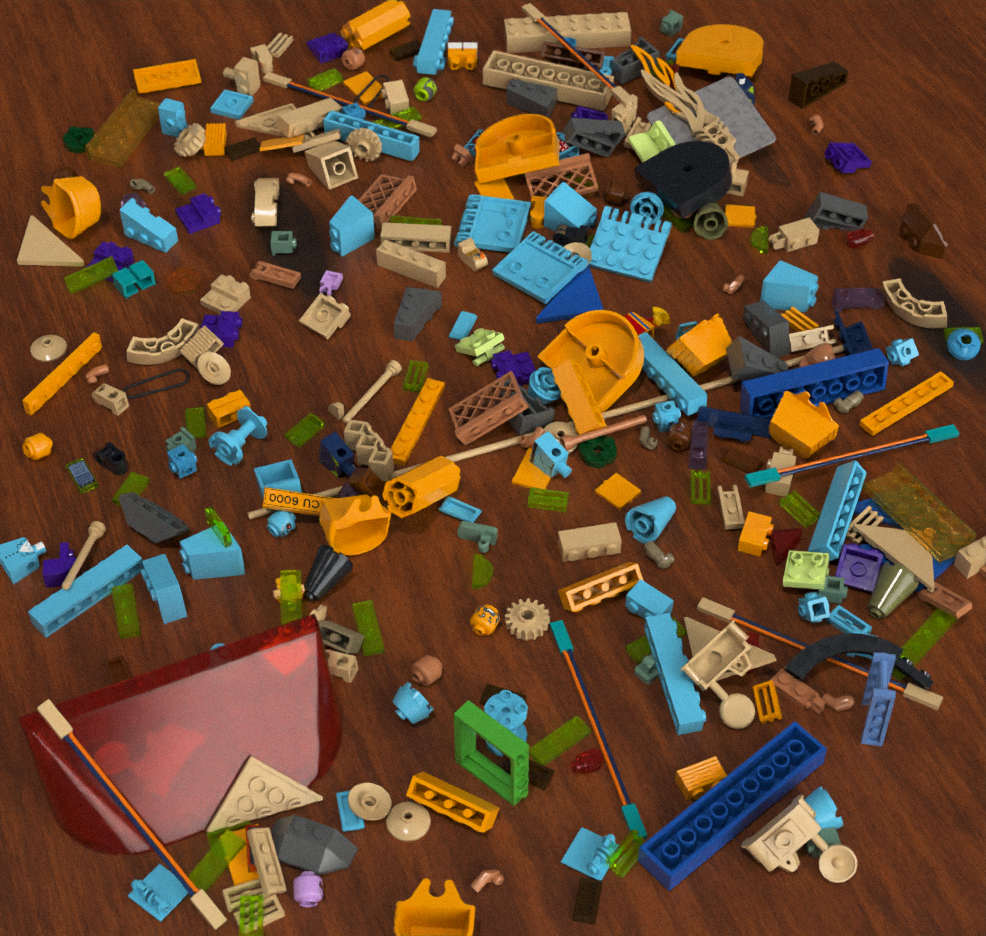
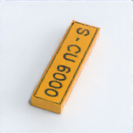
(293, 501)

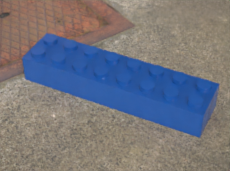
(821, 380)

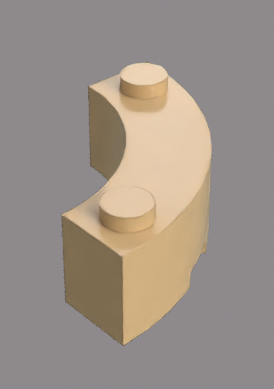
(265, 209)
(913, 311)
(156, 351)

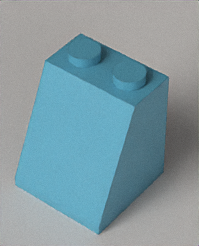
(568, 208)
(351, 227)
(789, 287)
(208, 558)

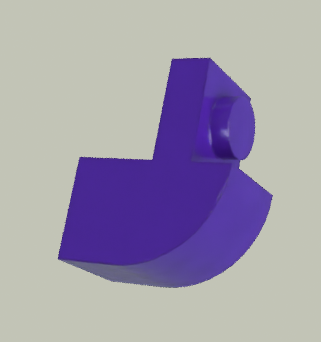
(57, 569)

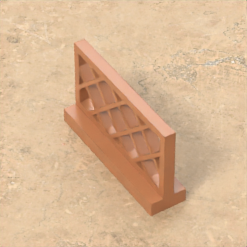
(571, 165)
(391, 204)
(492, 415)

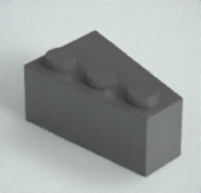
(627, 64)
(531, 97)
(594, 135)
(836, 212)
(414, 311)
(768, 328)
(751, 361)
(535, 416)

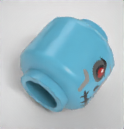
(281, 523)

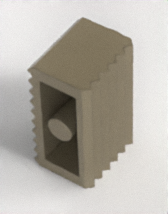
(340, 637)

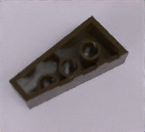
(816, 83)

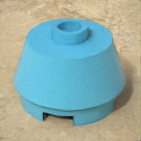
(648, 205)
(543, 387)
(411, 704)

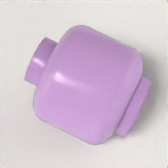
(308, 889)

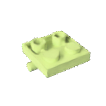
(482, 344)
(806, 570)

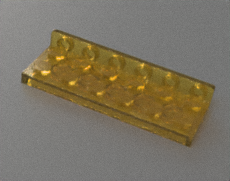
(123, 130)
(920, 513)

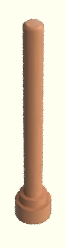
(569, 442)

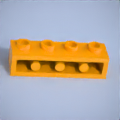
(578, 397)
(600, 586)
(452, 802)

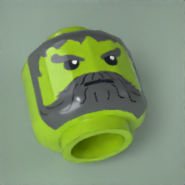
(425, 89)

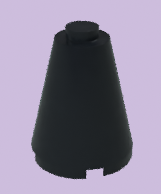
(325, 572)

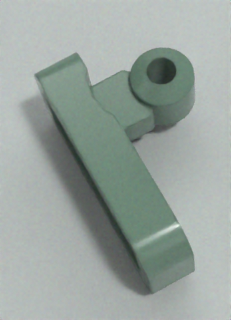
(478, 533)
(647, 670)

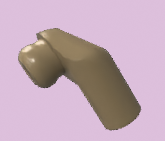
(142, 184)
(644, 439)

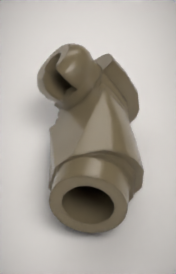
(849, 402)
(657, 555)

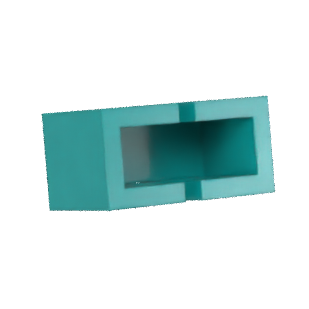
(138, 273)

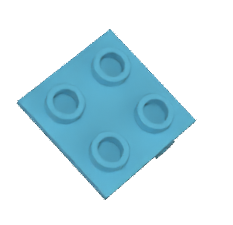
(589, 853)
(158, 892)

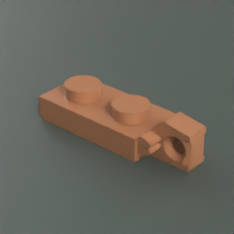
(797, 691)

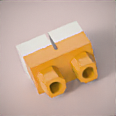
(465, 58)

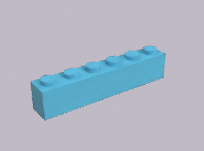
(434, 42)
(393, 141)
(671, 377)
(838, 510)
(86, 591)
(676, 684)

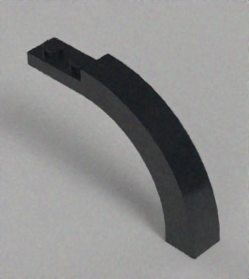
(854, 643)

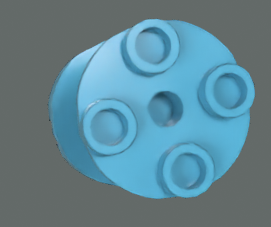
(229, 445)
(510, 712)

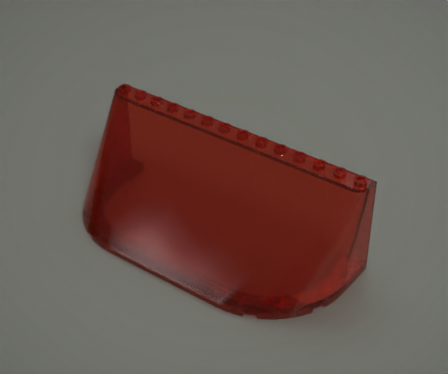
(185, 734)

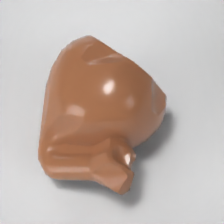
(820, 353)

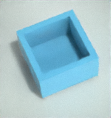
(278, 476)

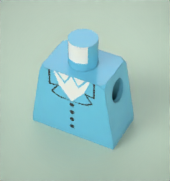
(20, 558)

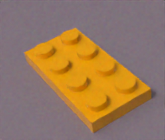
(167, 76)

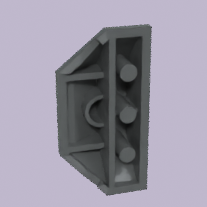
(151, 518)
(311, 845)

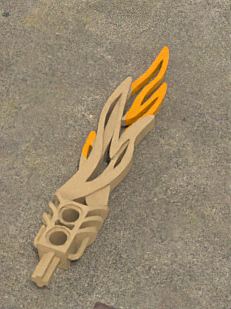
(704, 126)

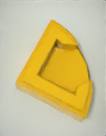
(666, 315)

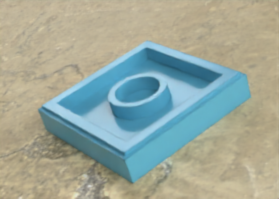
(232, 104)

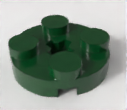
(74, 134)
(605, 456)

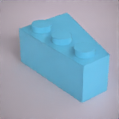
(146, 228)
(164, 588)

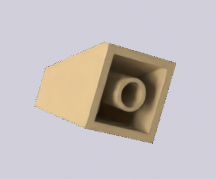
(332, 163)

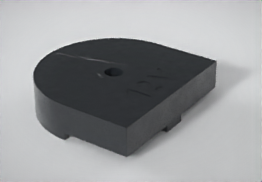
(687, 175)

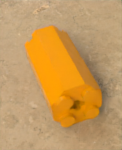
(376, 25)
(421, 486)

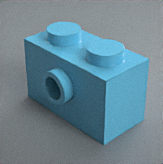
(172, 117)
(647, 601)

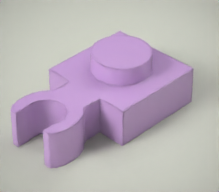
(330, 281)

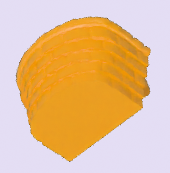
(72, 205)
(701, 346)
(802, 425)
(354, 523)
(434, 915)

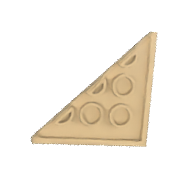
(267, 121)
(45, 248)
(901, 549)
(701, 634)
(260, 793)

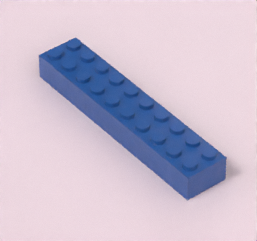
(731, 805)

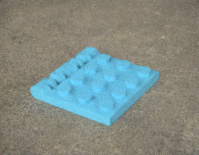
(493, 222)
(628, 247)
(539, 267)

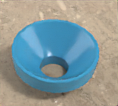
(960, 350)

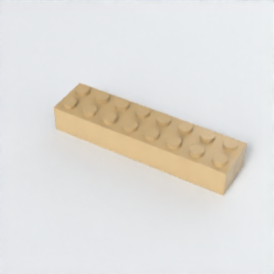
(588, 30)
(572, 84)

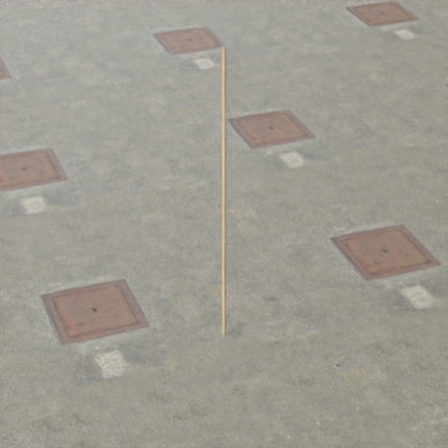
(514, 441)

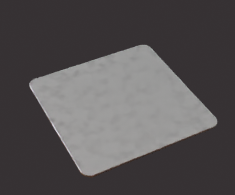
(732, 107)

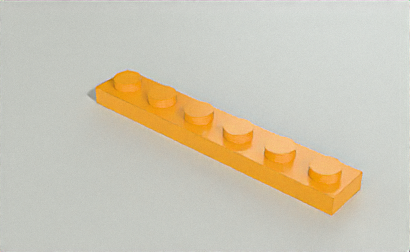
(62, 374)
(906, 403)
(416, 420)

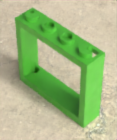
(471, 721)

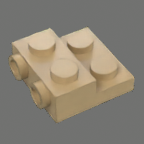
(626, 115)
(226, 295)
(325, 316)

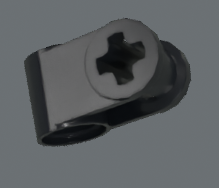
(112, 459)

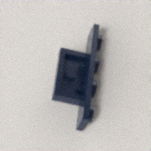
(854, 336)
(734, 424)

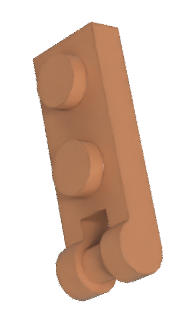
(275, 274)
(946, 600)

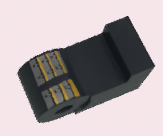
(566, 235)

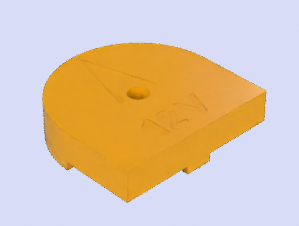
(722, 49)
(516, 147)
(605, 349)

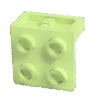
(651, 142)

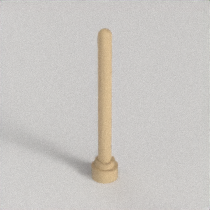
(392, 369)
(95, 531)

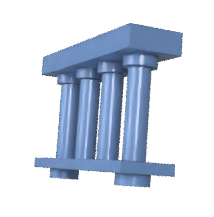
(878, 698)

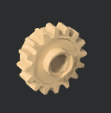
(190, 140)
(364, 144)
(527, 619)

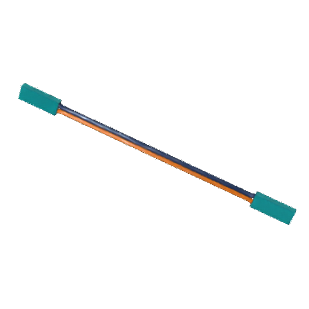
(772, 474)
(628, 809)

